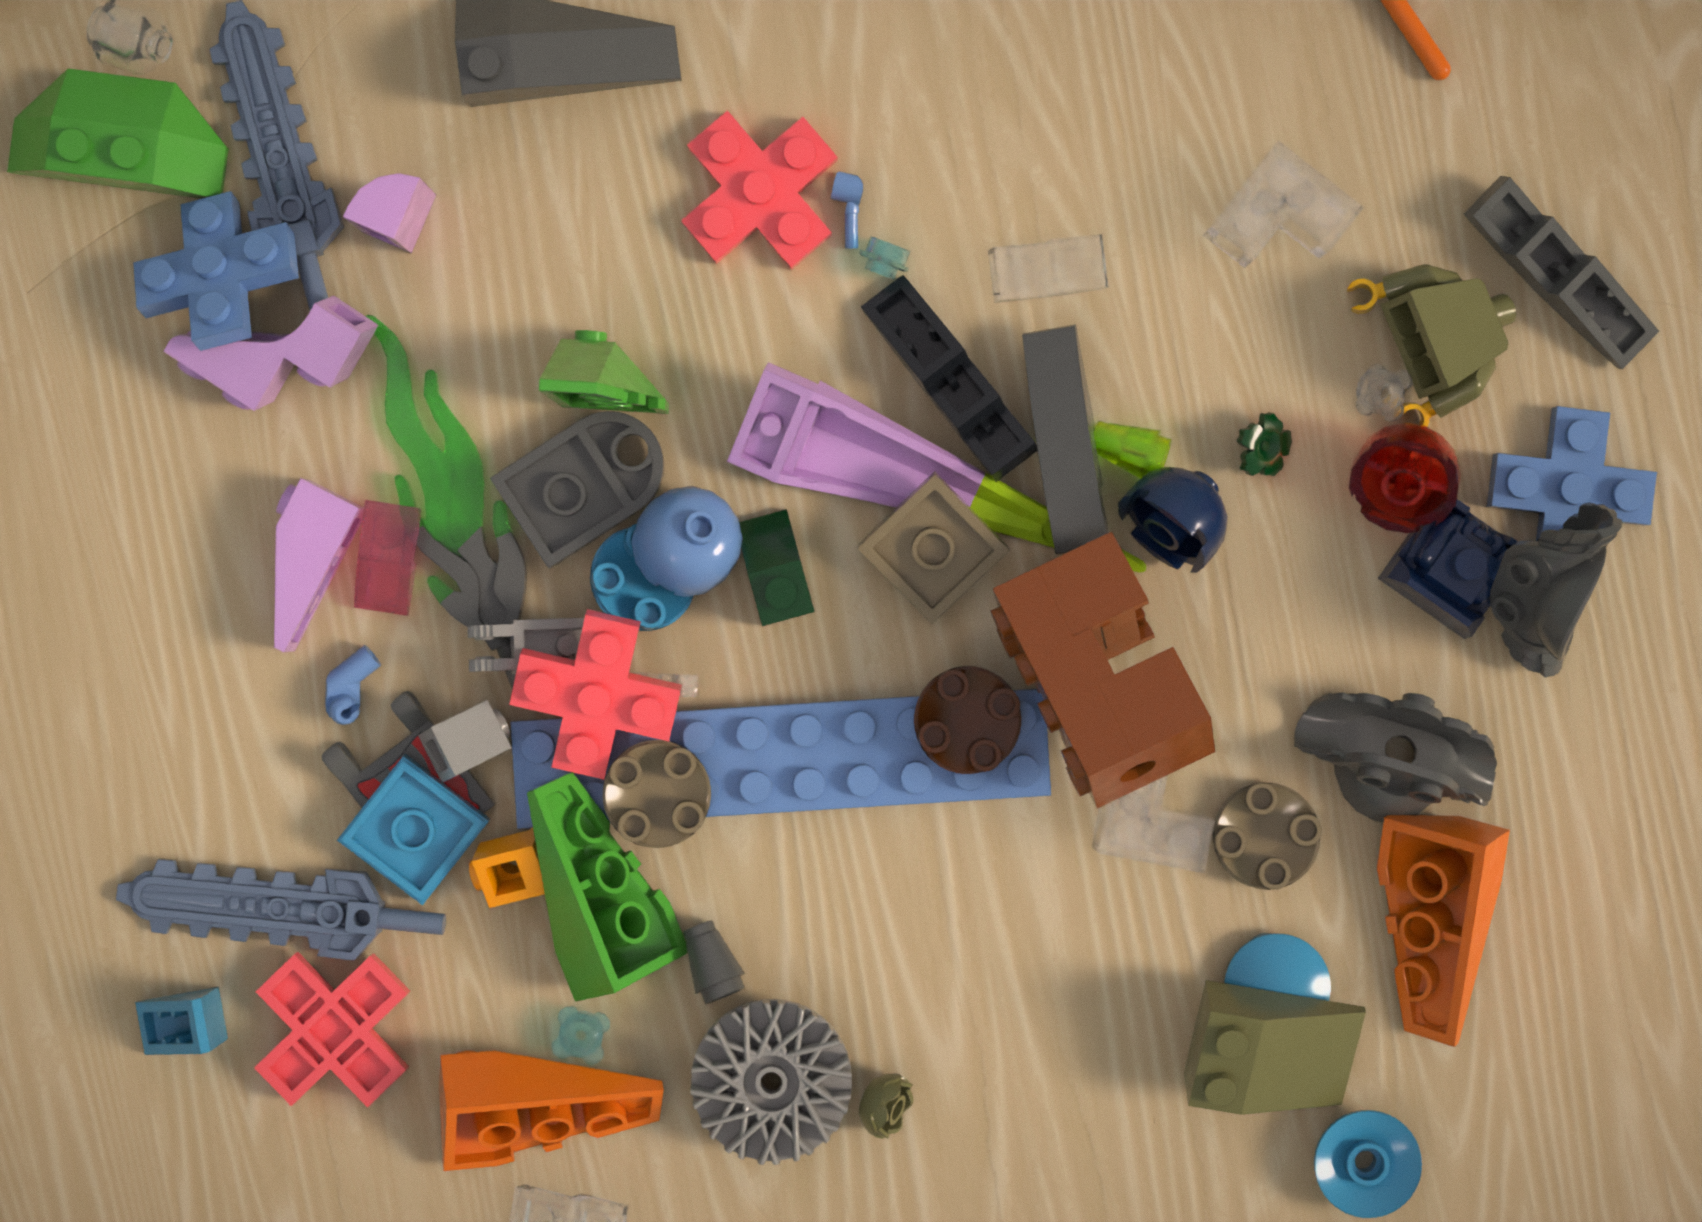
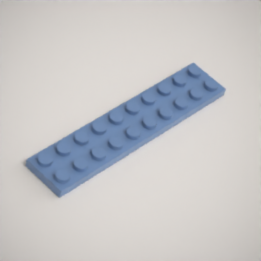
(807, 758)

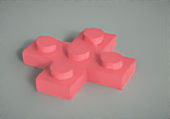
(759, 190)
(595, 694)
(332, 1029)

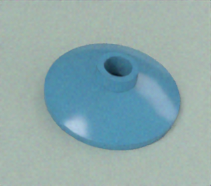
(1383, 1184)

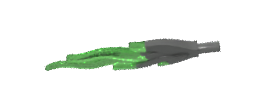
(453, 505)

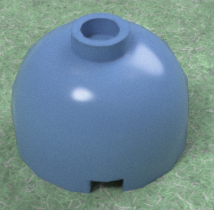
(687, 541)

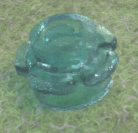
(885, 257)

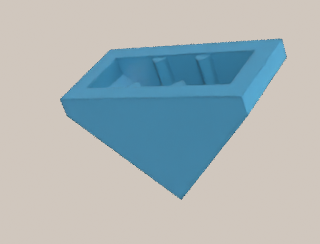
(182, 1023)

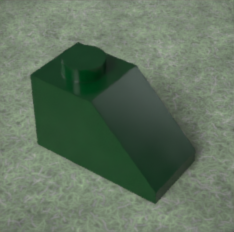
(775, 568)

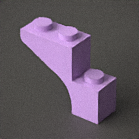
(256, 368)

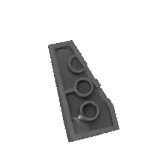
(555, 50)

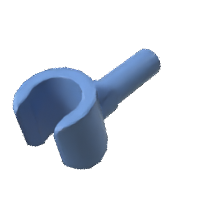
(849, 189)

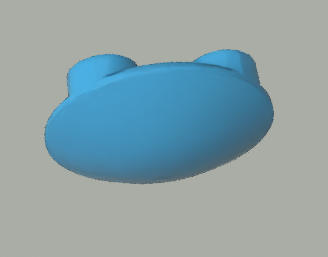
(625, 591)
(1280, 965)

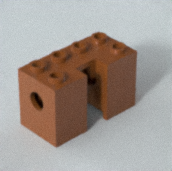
(1061, 632)

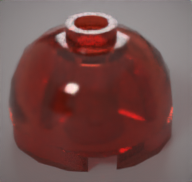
(1405, 477)

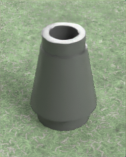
(712, 963)

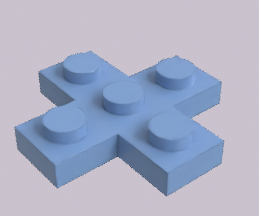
(215, 270)
(1571, 475)

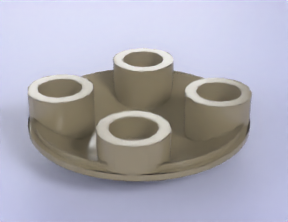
(656, 794)
(1266, 836)

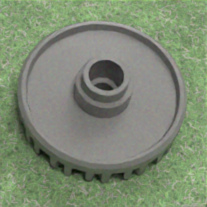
(765, 1121)

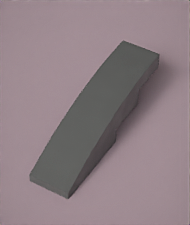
(1561, 272)
(1065, 436)

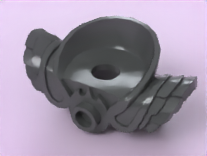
(1548, 585)
(1353, 736)

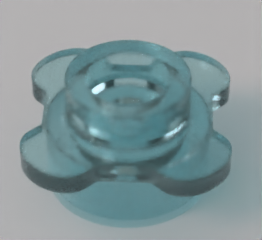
(592, 1024)

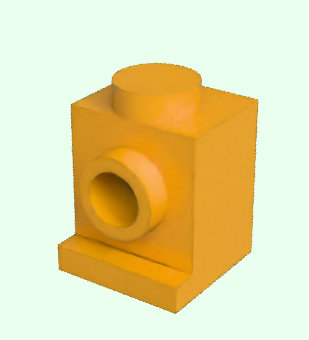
(498, 878)

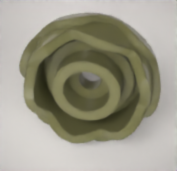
(884, 1104)

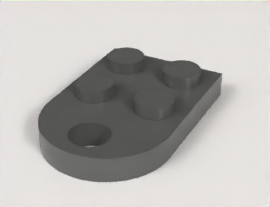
(578, 486)

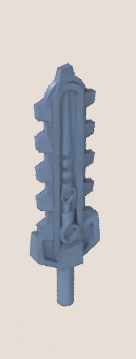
(274, 144)
(336, 912)

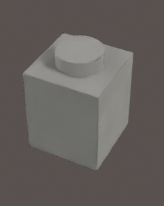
(466, 740)

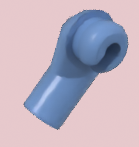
(344, 684)

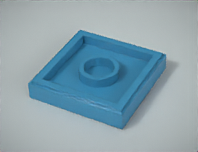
(413, 829)

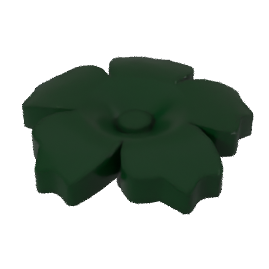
(1265, 446)

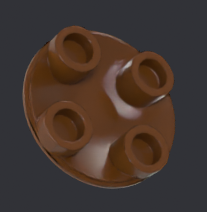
(967, 720)

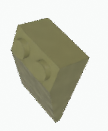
(1269, 1050)

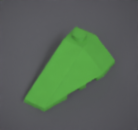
(598, 376)
(599, 906)

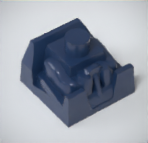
(1449, 569)

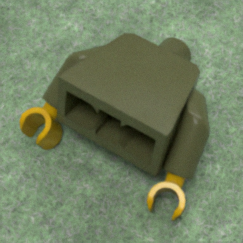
(1443, 332)

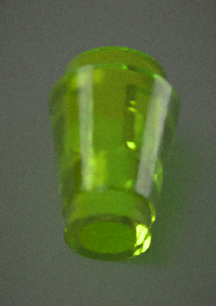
(1132, 447)

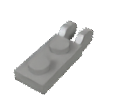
(548, 636)

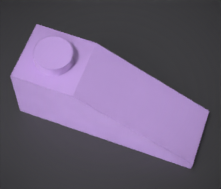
(309, 547)

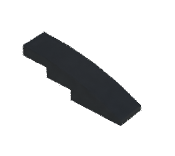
(949, 378)

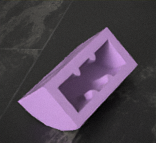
(392, 209)

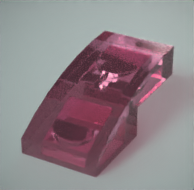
(386, 557)

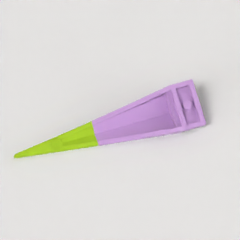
(837, 446)

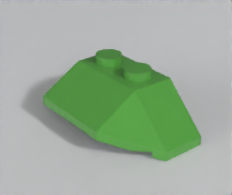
(119, 136)

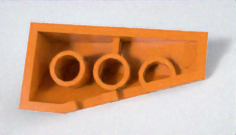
(1440, 902)
(515, 1102)

